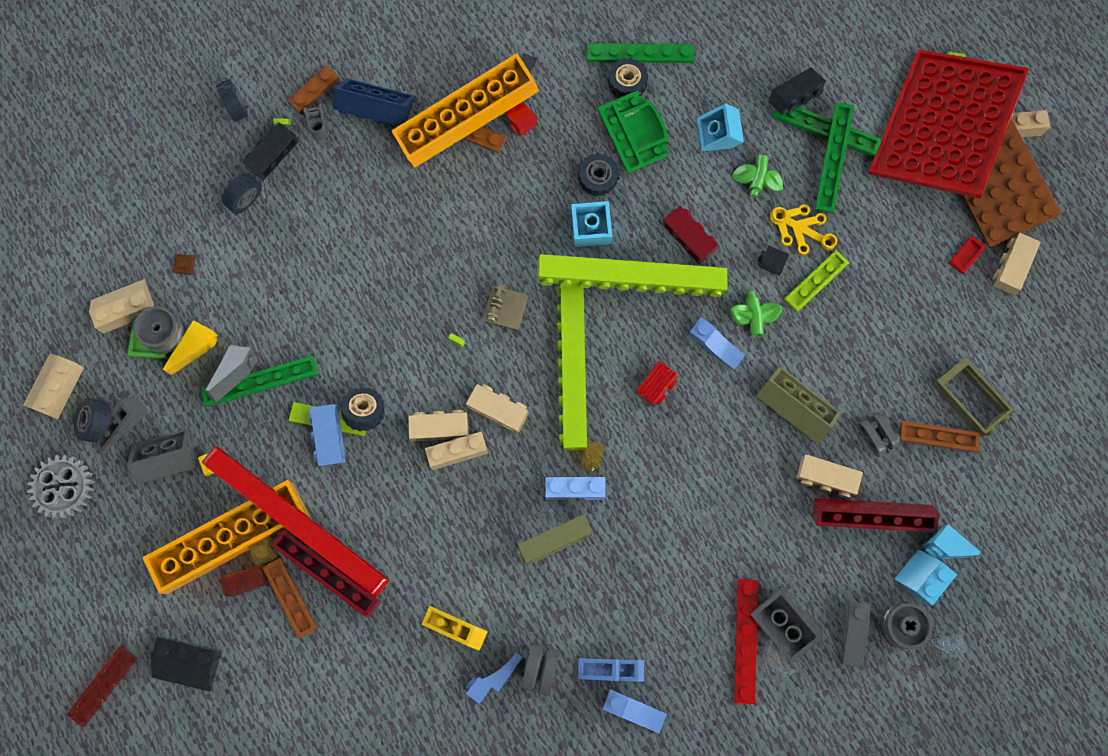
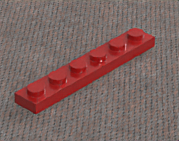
(746, 642)

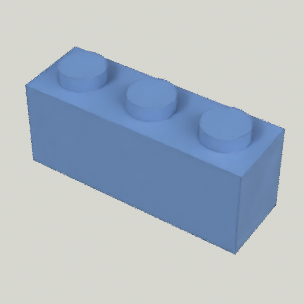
(327, 434)

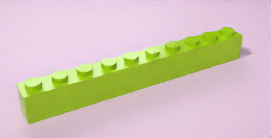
(631, 275)
(573, 368)

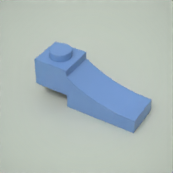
(716, 344)
(611, 669)
(480, 687)
(634, 711)

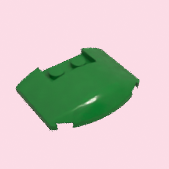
(635, 130)

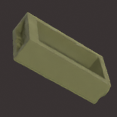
(984, 386)
(554, 540)

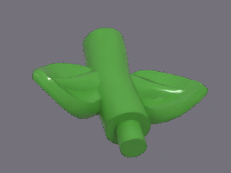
(758, 176)
(755, 314)

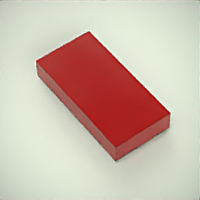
(967, 255)

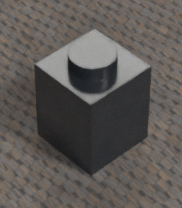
(773, 260)

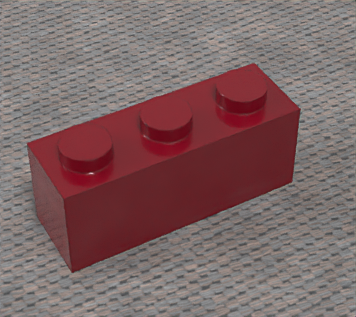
(690, 234)

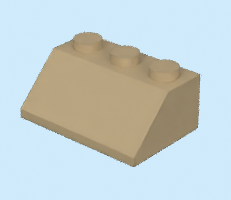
(120, 306)
(53, 386)

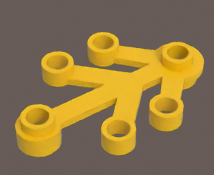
(800, 227)

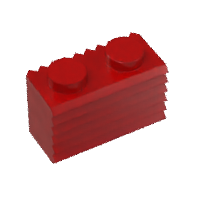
(656, 384)

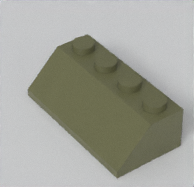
(799, 405)

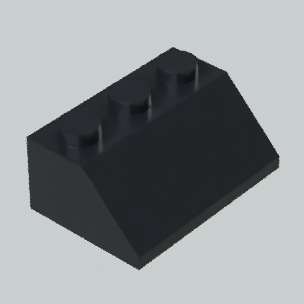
(184, 663)

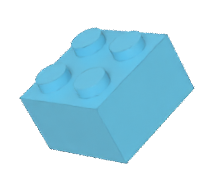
(591, 224)

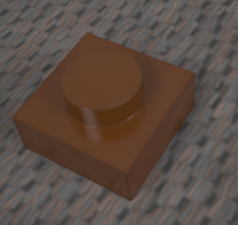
(183, 264)

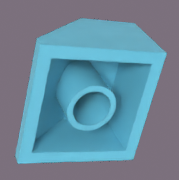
(720, 128)
(948, 544)
(925, 577)

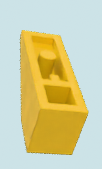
(192, 345)
(454, 628)

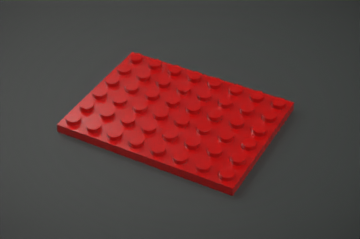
(949, 123)

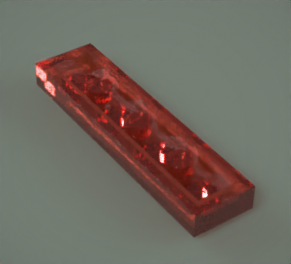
(102, 686)

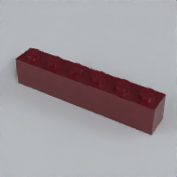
(875, 515)
(326, 573)

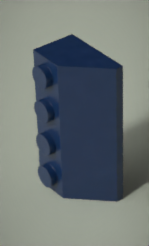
(372, 102)

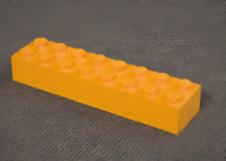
(465, 110)
(216, 542)

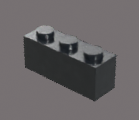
(797, 91)
(270, 151)

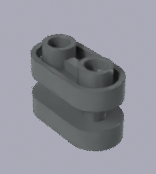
(889, 437)

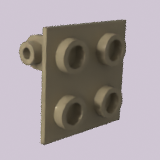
(505, 307)

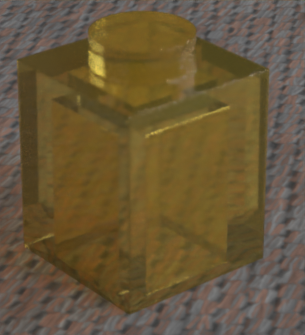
(593, 456)
(263, 552)

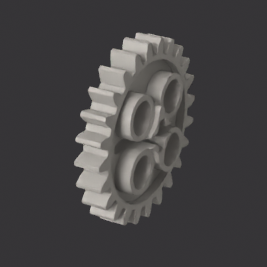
(59, 469)

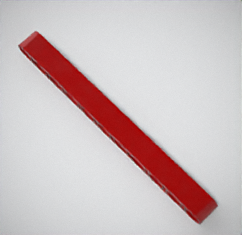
(295, 521)

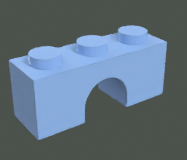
(575, 487)

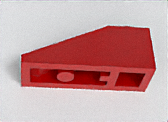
(521, 119)

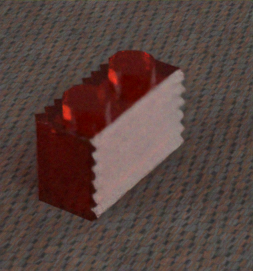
(243, 581)

